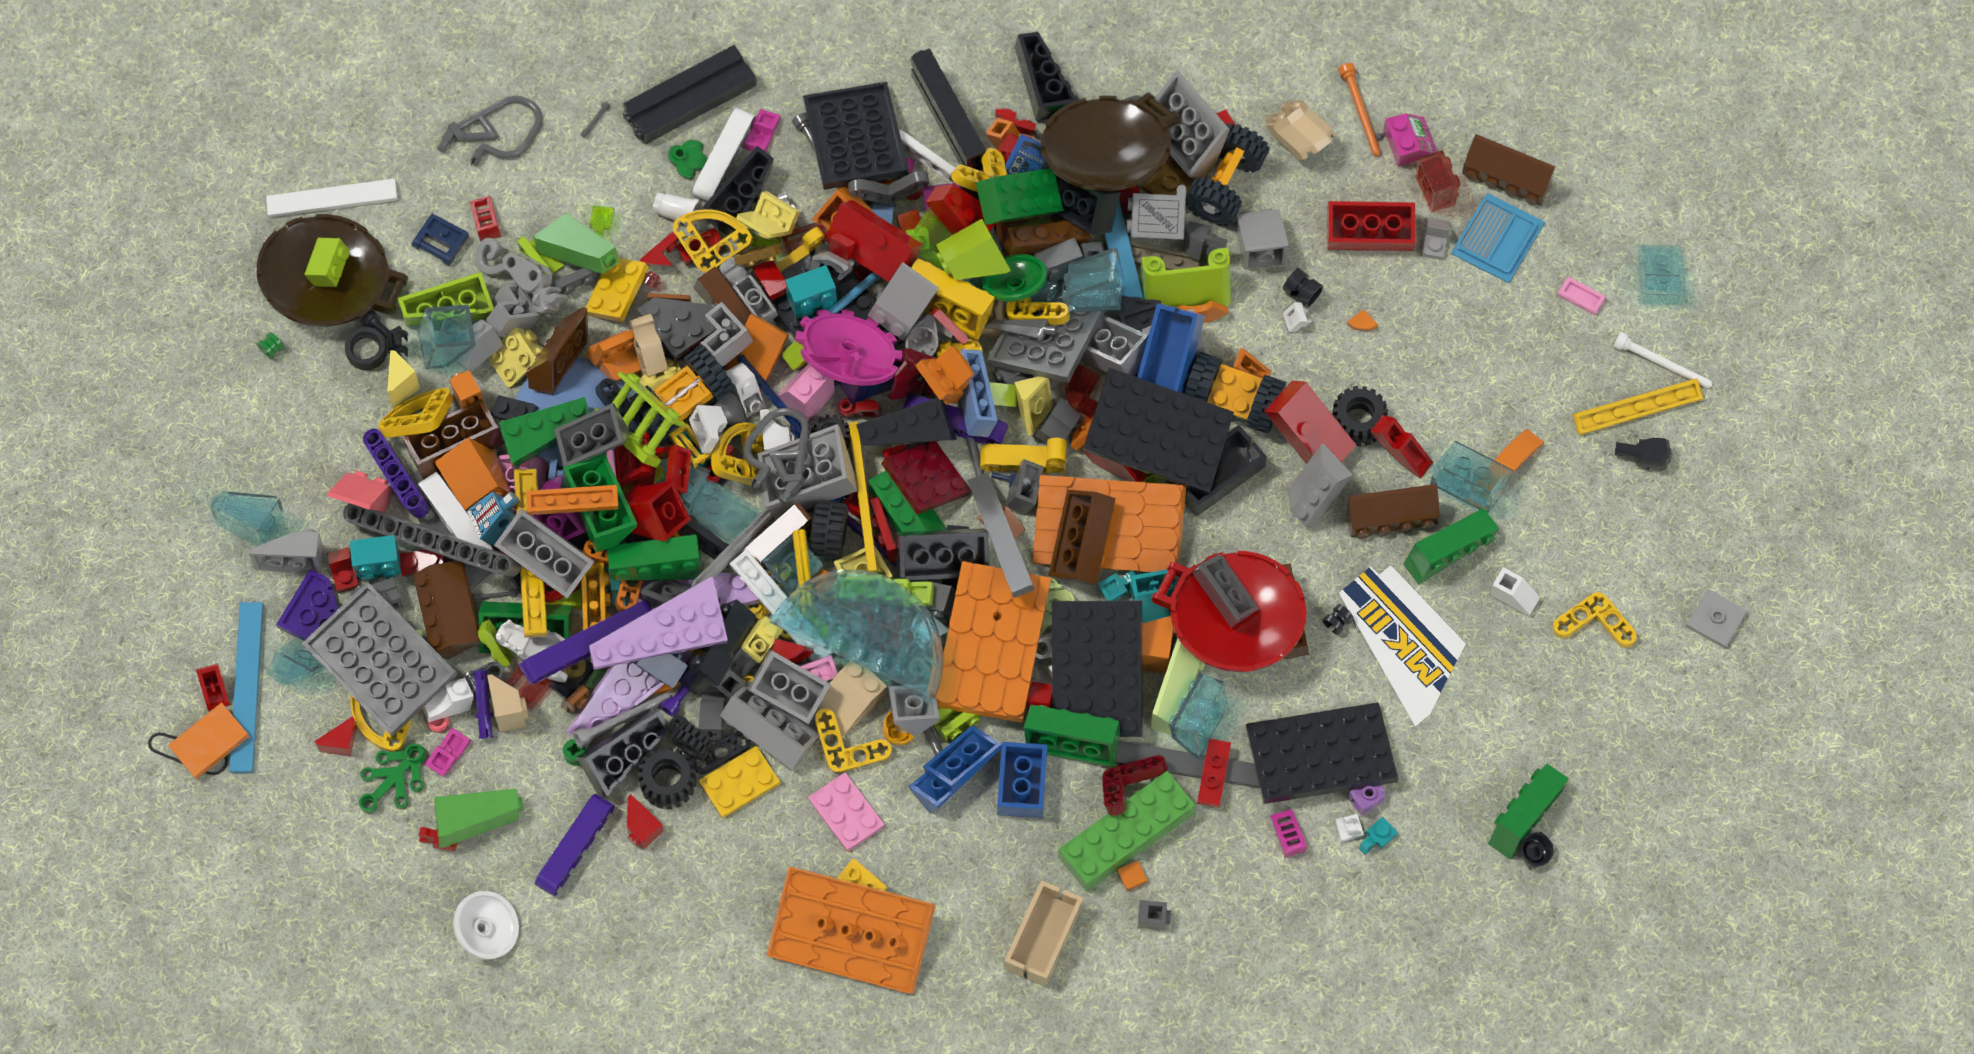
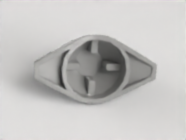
(924, 336)

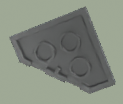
(678, 323)

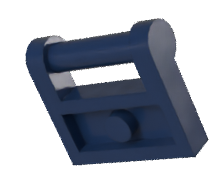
(443, 233)

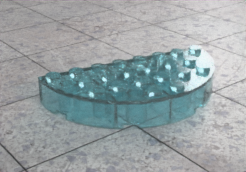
(868, 623)

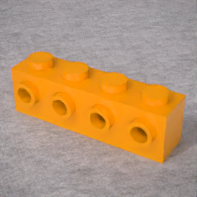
(594, 595)

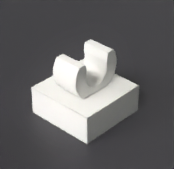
(1295, 317)
(1349, 828)

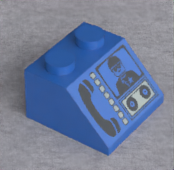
(1025, 156)

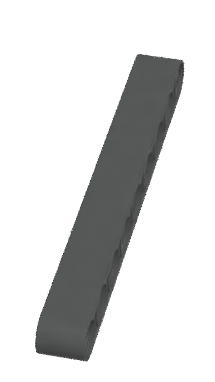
(440, 540)

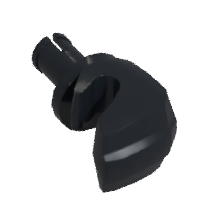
(1647, 453)

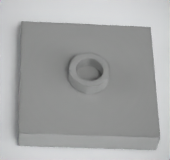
(1716, 618)

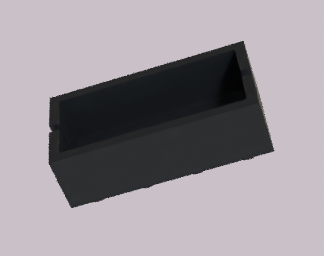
(1234, 469)

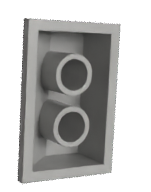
(1317, 486)

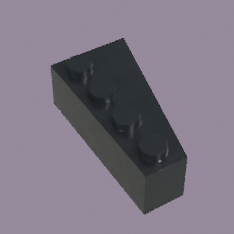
(1042, 76)
(741, 188)
(914, 424)
(710, 663)
(617, 754)

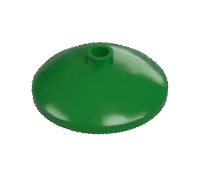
(1023, 281)

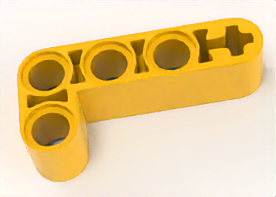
(1008, 457)

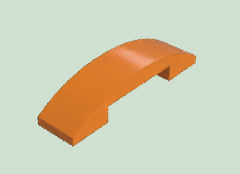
(1519, 450)

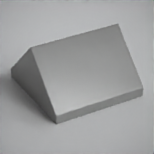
(912, 710)

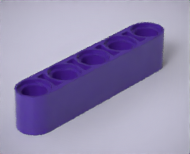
(958, 422)
(399, 481)
(573, 844)

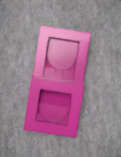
(762, 130)
(448, 752)

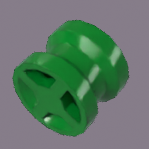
(270, 345)
(571, 757)

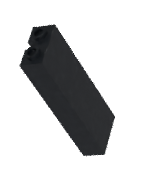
(689, 94)
(947, 109)

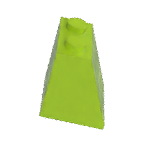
(971, 253)

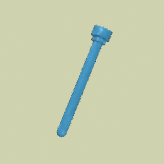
(856, 291)

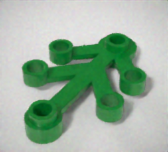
(394, 775)

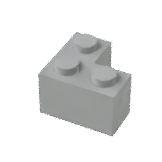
(512, 310)
(729, 335)

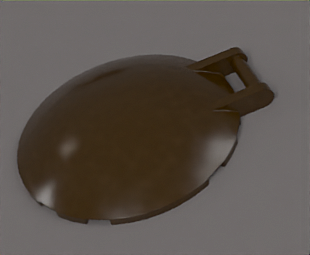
(1108, 141)
(359, 289)

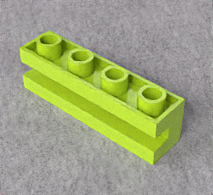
(953, 722)

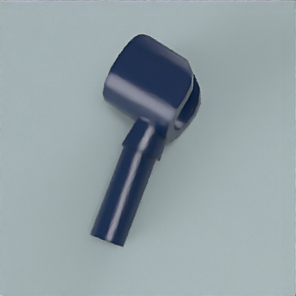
(1010, 479)

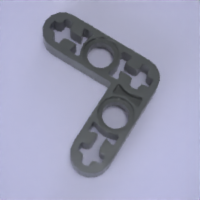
(888, 193)

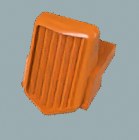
(615, 355)
(947, 374)

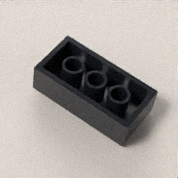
(1087, 208)
(939, 552)

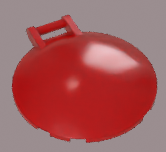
(1256, 640)

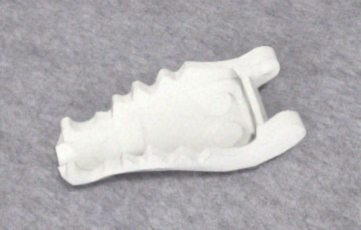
(512, 637)

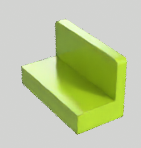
(529, 249)

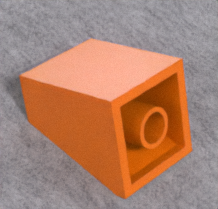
(472, 472)
(1157, 644)

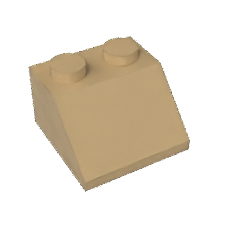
(508, 706)

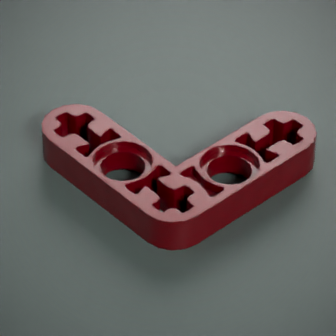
(1123, 775)

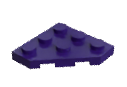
(309, 606)

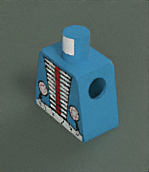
(493, 516)

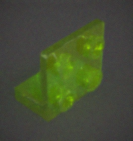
(930, 232)

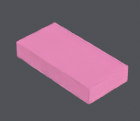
(1581, 296)

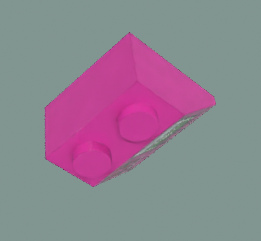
(1408, 138)

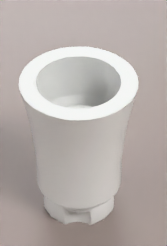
(675, 206)

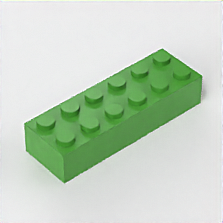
(1121, 837)

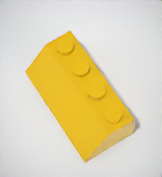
(957, 299)

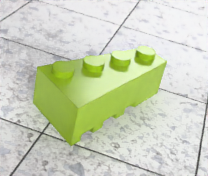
(462, 291)

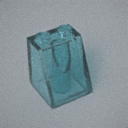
(1094, 283)
(445, 335)
(248, 515)

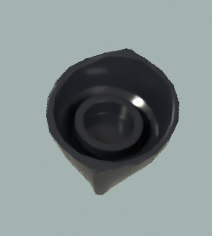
(1536, 850)

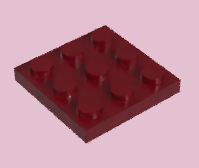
(925, 477)

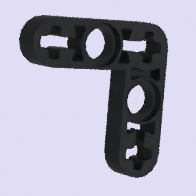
(739, 749)

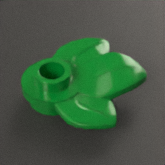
(691, 158)

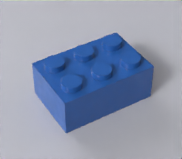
(1022, 780)

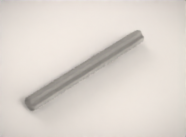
(735, 547)

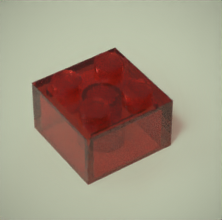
(1437, 181)

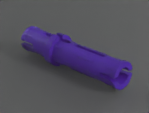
(483, 704)

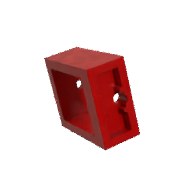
(678, 459)

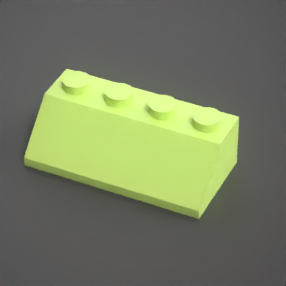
(1180, 673)

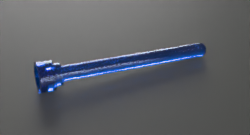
(774, 398)

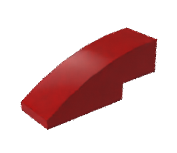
(1402, 445)

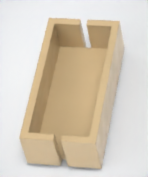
(1043, 933)

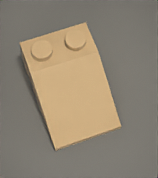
(852, 696)

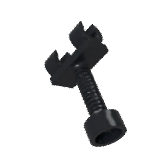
(394, 336)

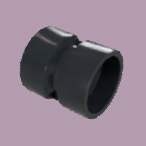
(1305, 289)

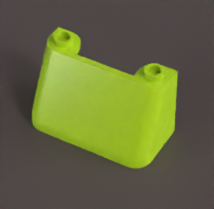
(1188, 285)

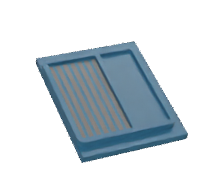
(1497, 237)

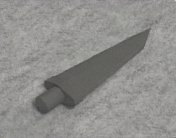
(1029, 328)

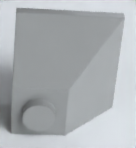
(486, 344)

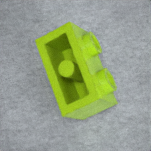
(327, 262)

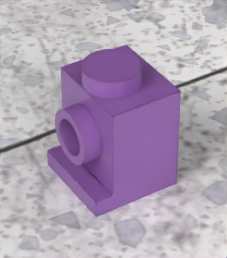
(1363, 803)

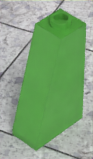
(576, 244)
(474, 813)

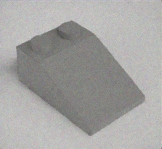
(903, 301)
(290, 553)

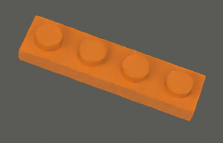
(572, 500)

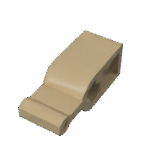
(648, 345)

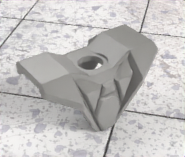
(824, 256)

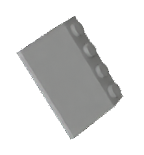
(1198, 134)
(825, 471)

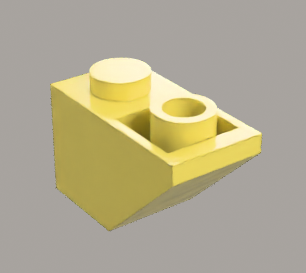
(760, 638)

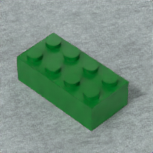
(1019, 196)

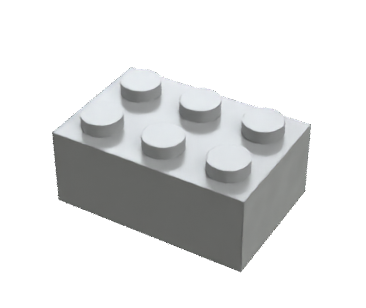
(1115, 347)
(789, 686)

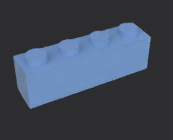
(977, 398)

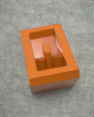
(1249, 364)

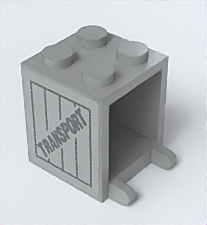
(1157, 215)

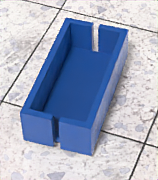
(1171, 347)

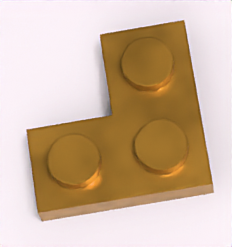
(751, 256)

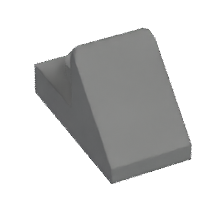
(1435, 238)

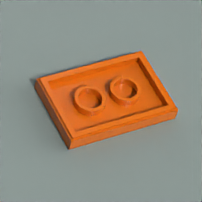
(766, 346)
(208, 741)

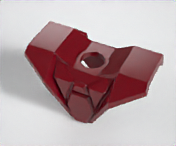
(905, 376)

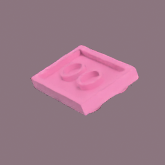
(846, 812)

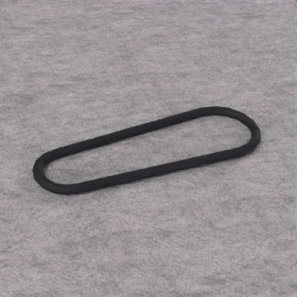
(177, 760)

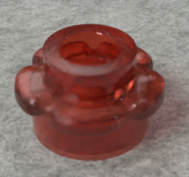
(652, 280)

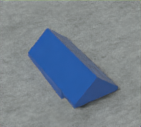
(955, 762)

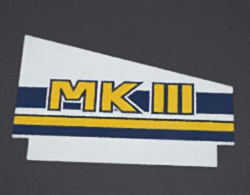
(1405, 637)

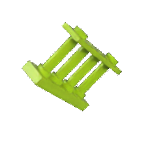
(634, 443)

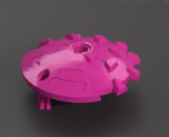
(848, 348)

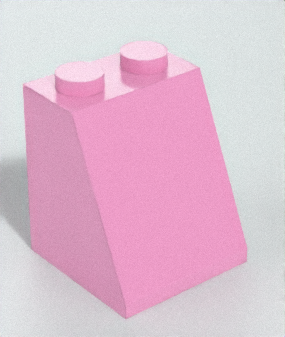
(807, 391)

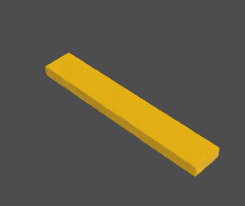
(1637, 406)

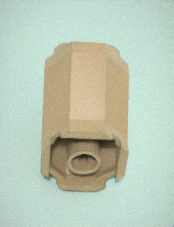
(1299, 129)

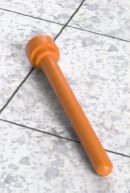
(1347, 72)

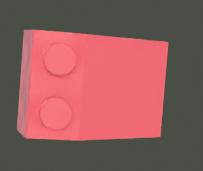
(363, 491)

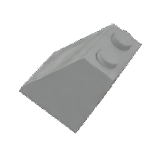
(1261, 238)

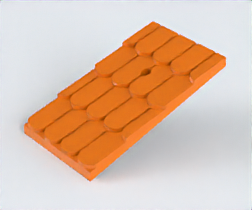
(1142, 528)
(991, 644)
(851, 930)

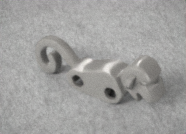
(526, 273)
(749, 292)

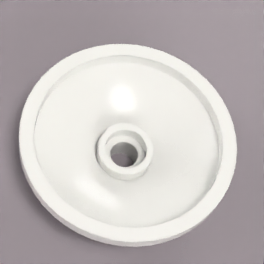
(497, 921)

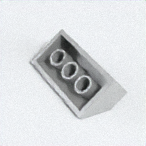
(544, 553)
(770, 727)

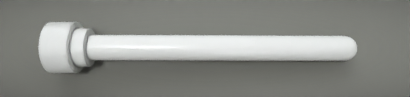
(1625, 343)

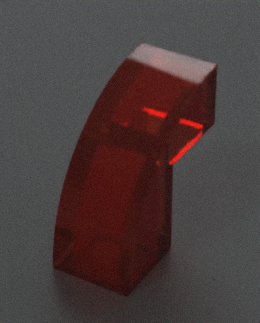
(1080, 389)

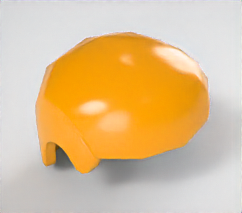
(893, 735)

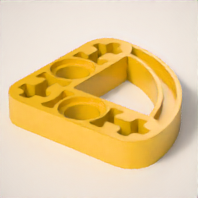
(704, 251)
(401, 423)
(720, 461)
(372, 737)

